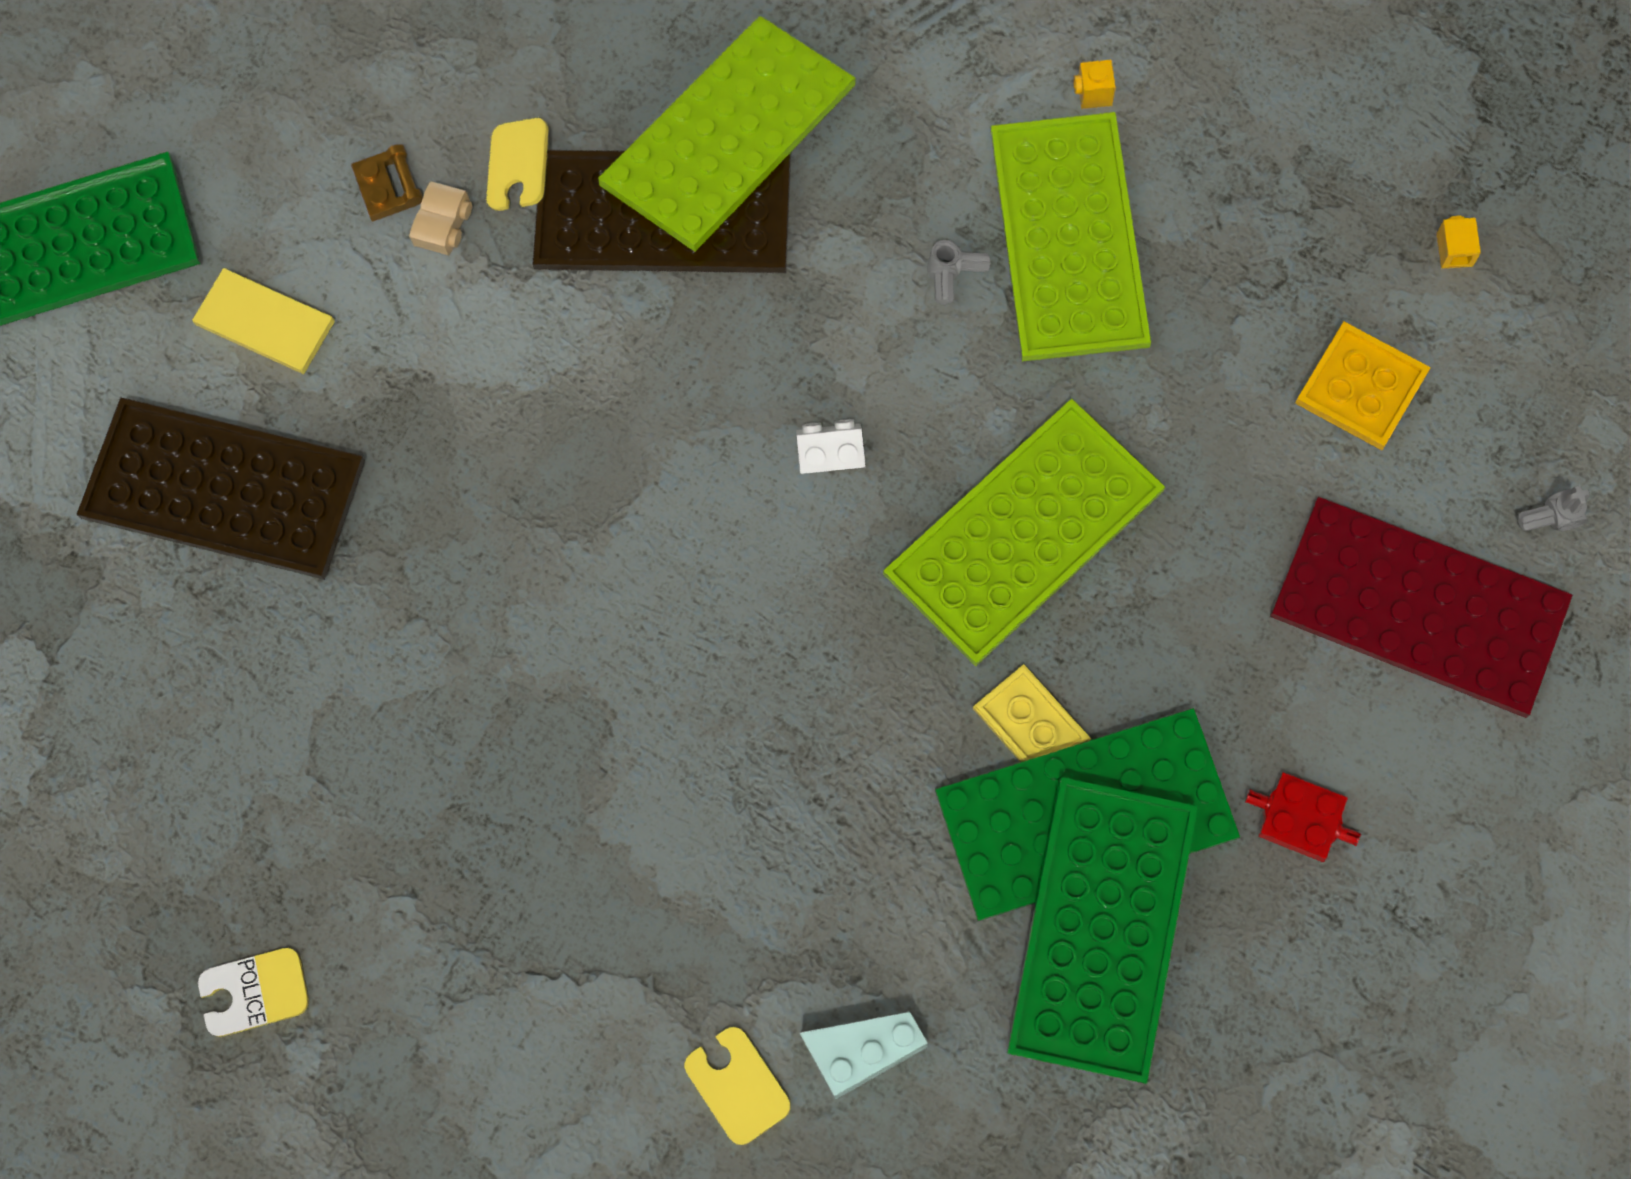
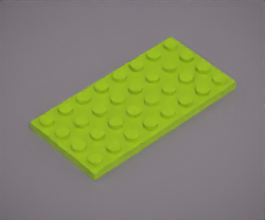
(726, 132)
(1069, 237)
(1023, 532)

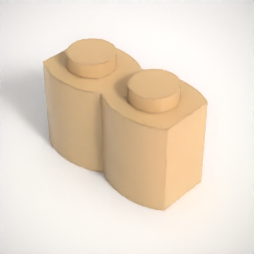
(440, 218)

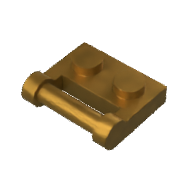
(377, 186)

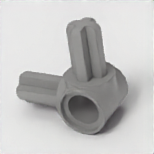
(958, 261)
(1561, 511)

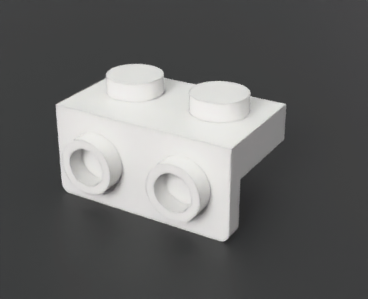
(830, 447)

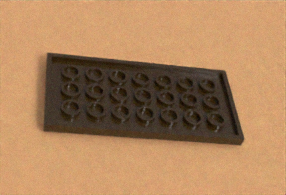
(594, 230)
(221, 488)

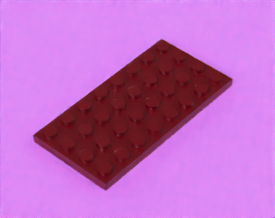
(1422, 607)

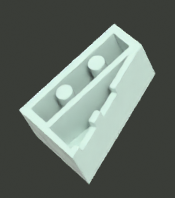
(863, 1049)

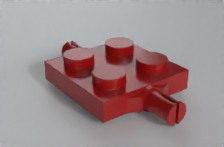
(1303, 817)

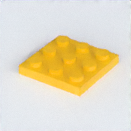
(1362, 385)

